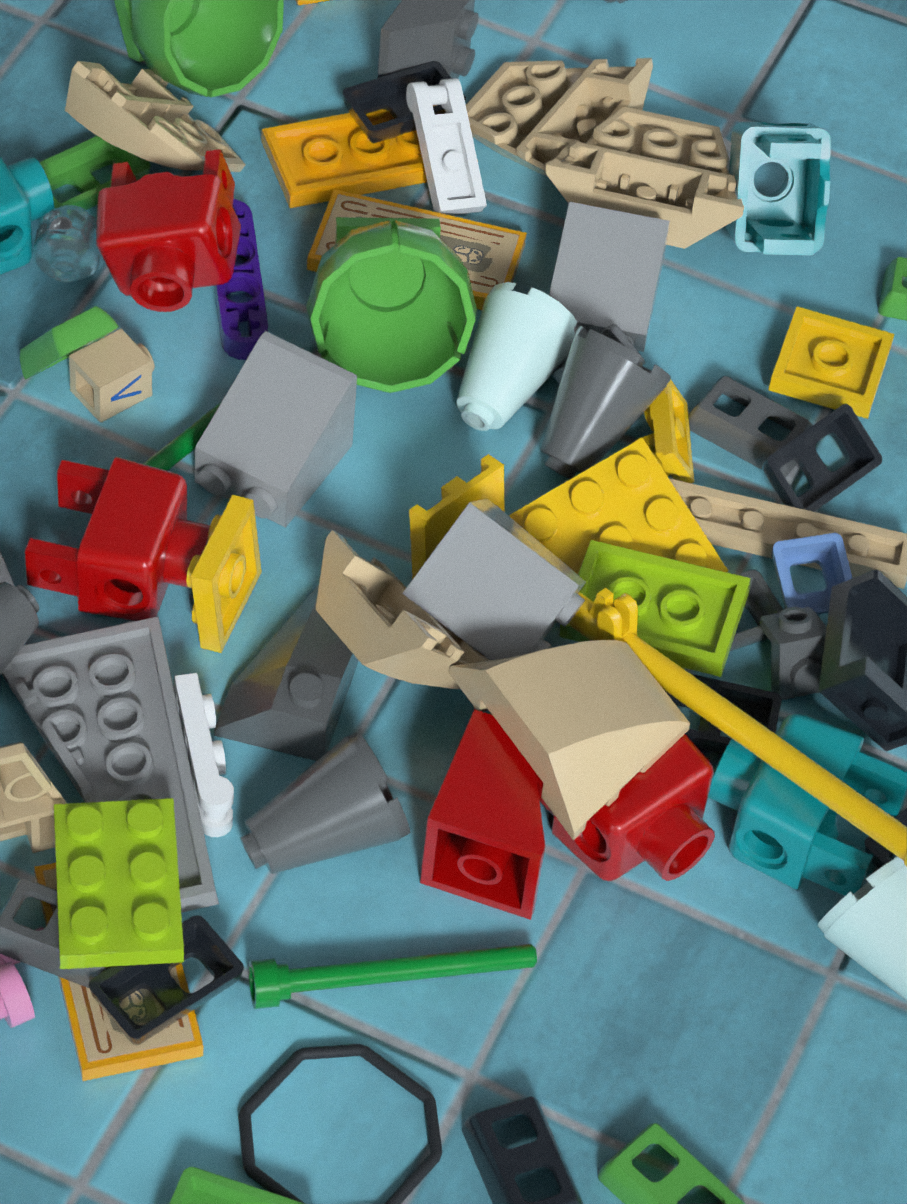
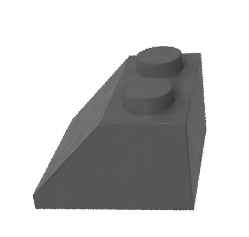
(426, 33)

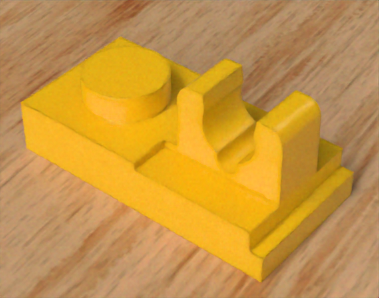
(671, 434)

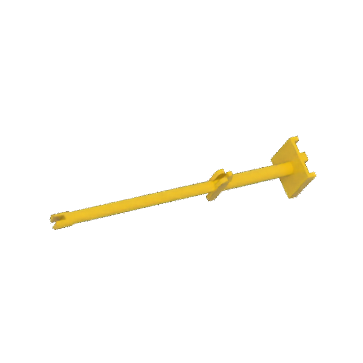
(619, 622)

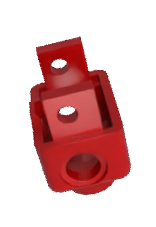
(168, 232)
(132, 542)
(651, 820)

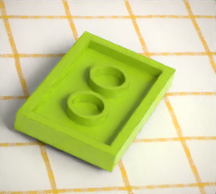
(682, 607)
(118, 884)

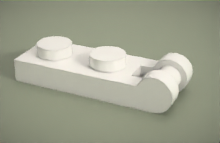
(447, 147)
(205, 756)

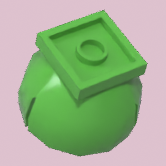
(202, 43)
(391, 302)

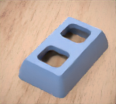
(825, 550)

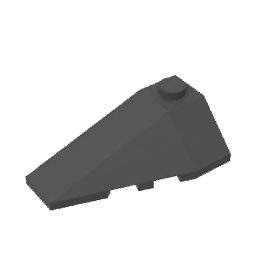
(291, 688)

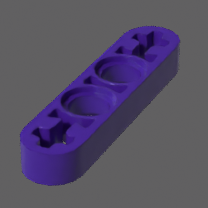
(247, 279)

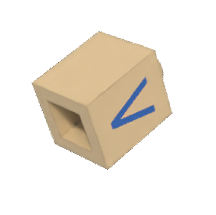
(111, 375)

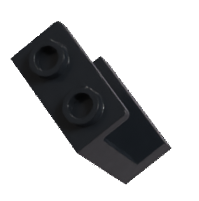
(868, 657)

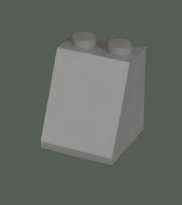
(610, 269)
(278, 429)
(496, 584)

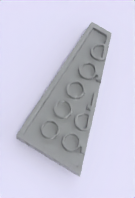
(117, 729)

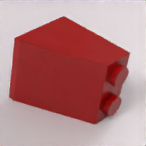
(487, 823)

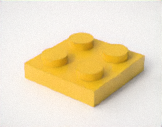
(831, 361)
(225, 573)

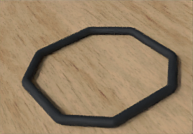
(336, 1051)

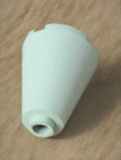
(512, 354)
(874, 925)

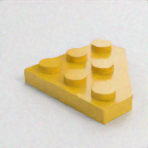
(622, 504)

